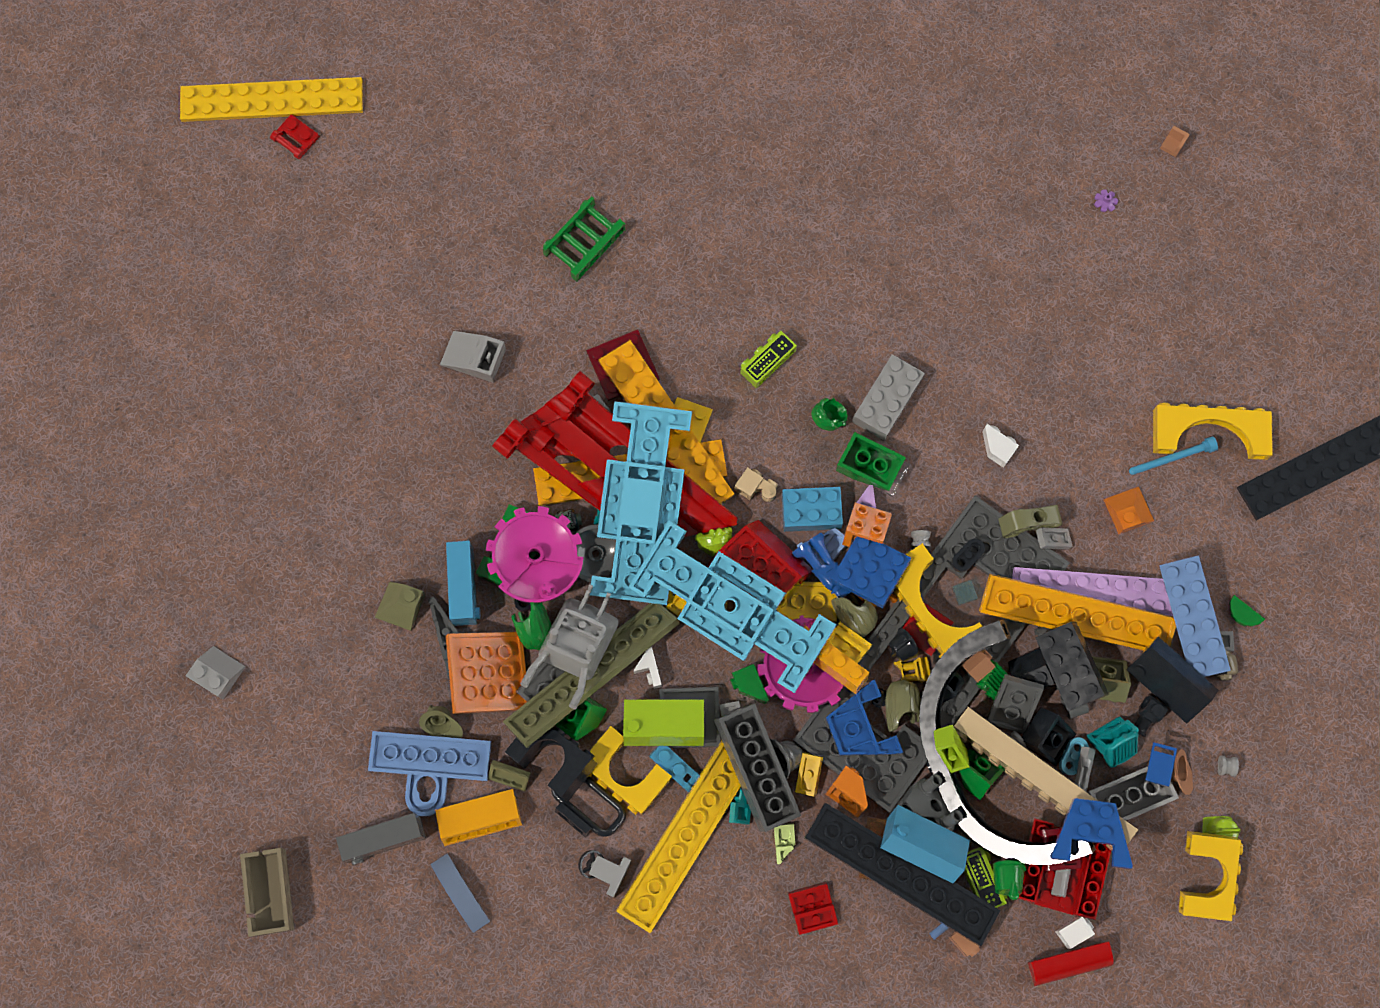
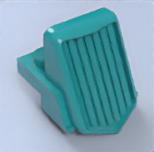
(1116, 741)

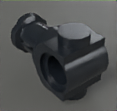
(1150, 712)

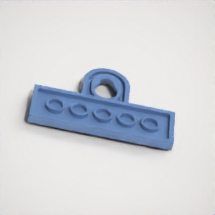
(430, 757)

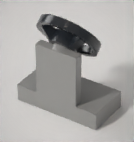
(604, 870)

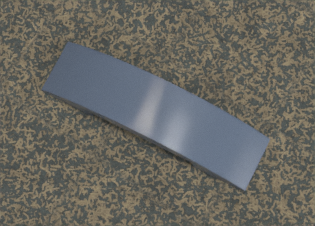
(459, 893)

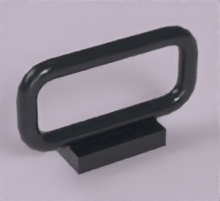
(580, 821)

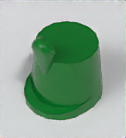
(1009, 878)

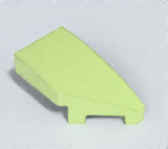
(784, 840)

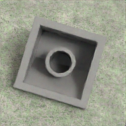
(215, 672)

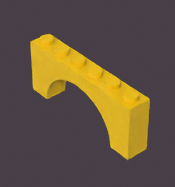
(1251, 426)
(908, 590)

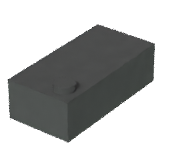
(380, 838)

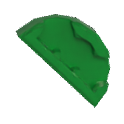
(1243, 613)

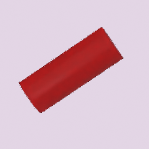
(1071, 963)

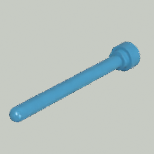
(1208, 445)

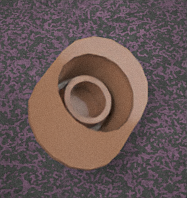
(1182, 773)

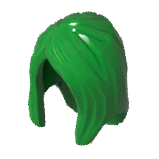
(535, 628)

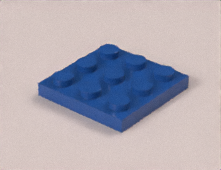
(871, 570)

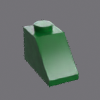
(749, 684)

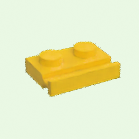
(849, 642)

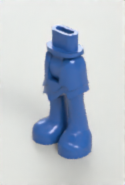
(825, 571)

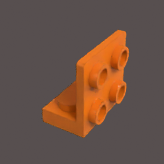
(867, 524)

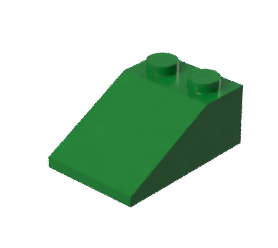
(870, 462)

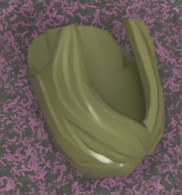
(857, 618)
(900, 700)

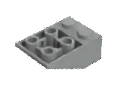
(474, 355)

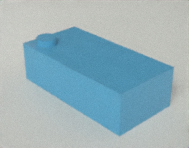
(461, 583)
(925, 844)

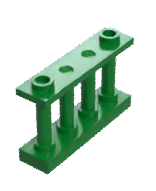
(590, 256)

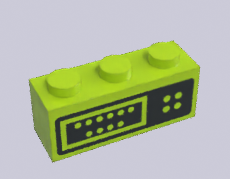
(768, 358)
(981, 877)

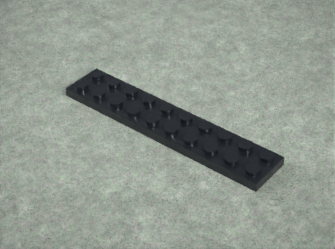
(1312, 470)
(924, 890)

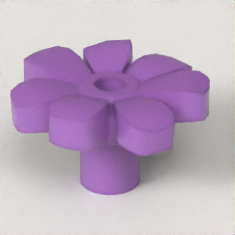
(1105, 201)

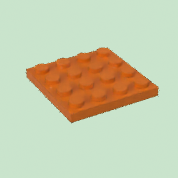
(485, 671)

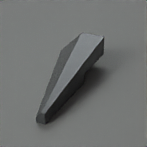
(443, 627)

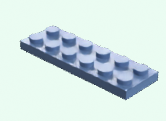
(1194, 616)

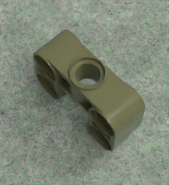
(1029, 519)

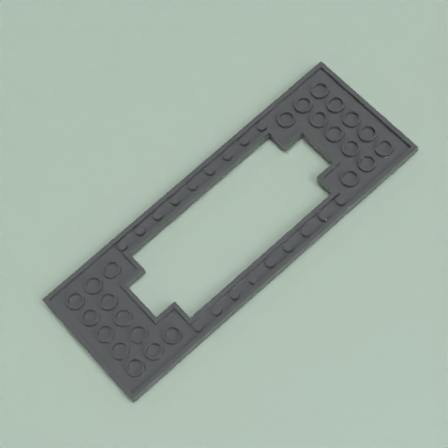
(891, 774)

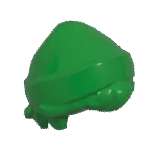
(829, 414)

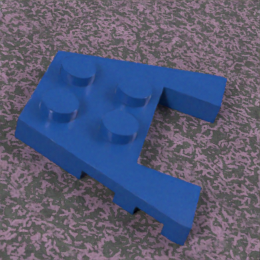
(852, 728)
(1093, 823)

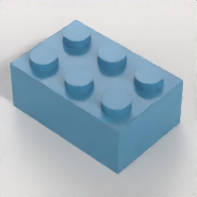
(812, 509)

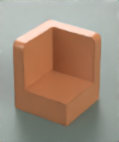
(1174, 141)

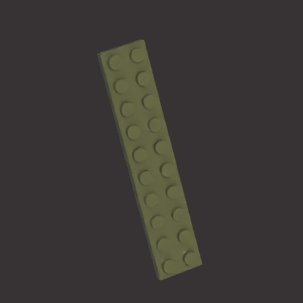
(625, 646)

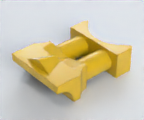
(921, 670)

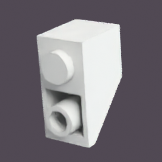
(998, 446)
(1075, 931)

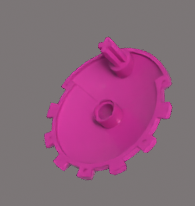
(540, 578)
(813, 691)

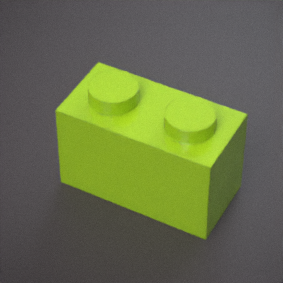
(951, 748)

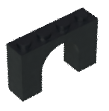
(576, 764)

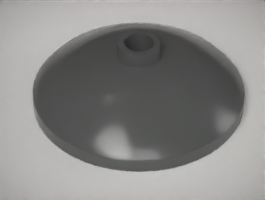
(603, 563)

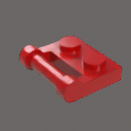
(299, 132)

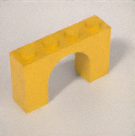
(638, 796)
(1220, 902)

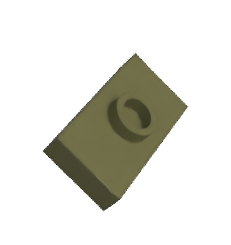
(509, 775)

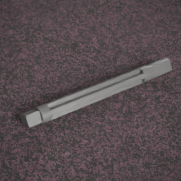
(1082, 778)

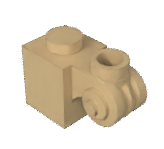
(752, 482)

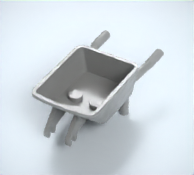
(576, 641)

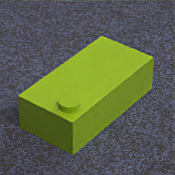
(663, 723)

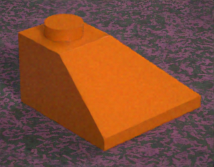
(1128, 510)
(849, 791)

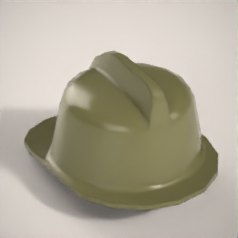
(439, 723)

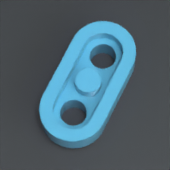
(1071, 756)

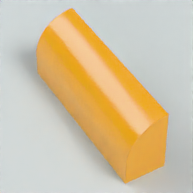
(478, 817)

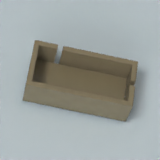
(267, 892)

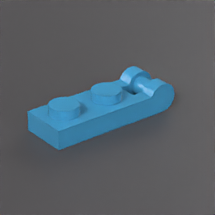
(674, 766)

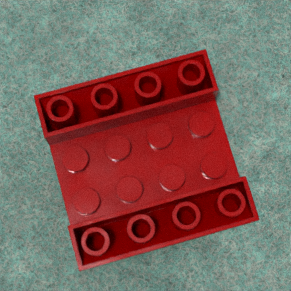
(766, 556)
(1084, 883)

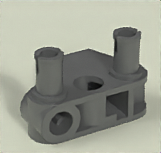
(920, 801)

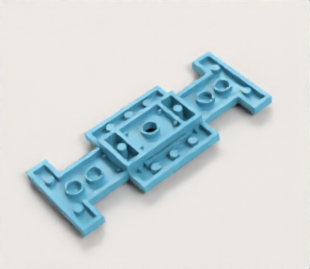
(752, 619)

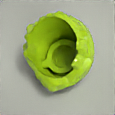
(713, 540)

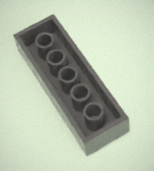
(757, 768)

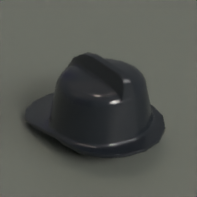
(903, 646)

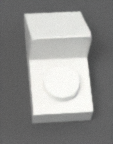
(648, 663)

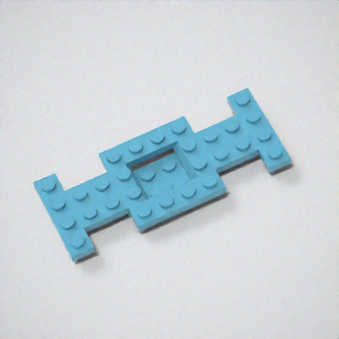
(634, 496)

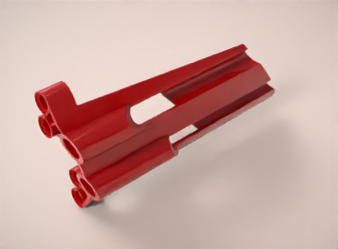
(584, 429)

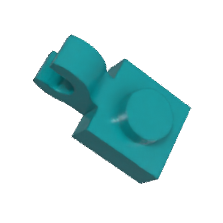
(740, 810)

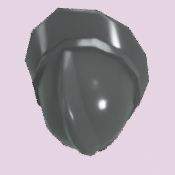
(788, 755)

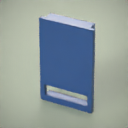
(1160, 765)

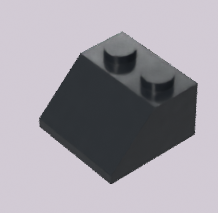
(1032, 668)
(1048, 736)

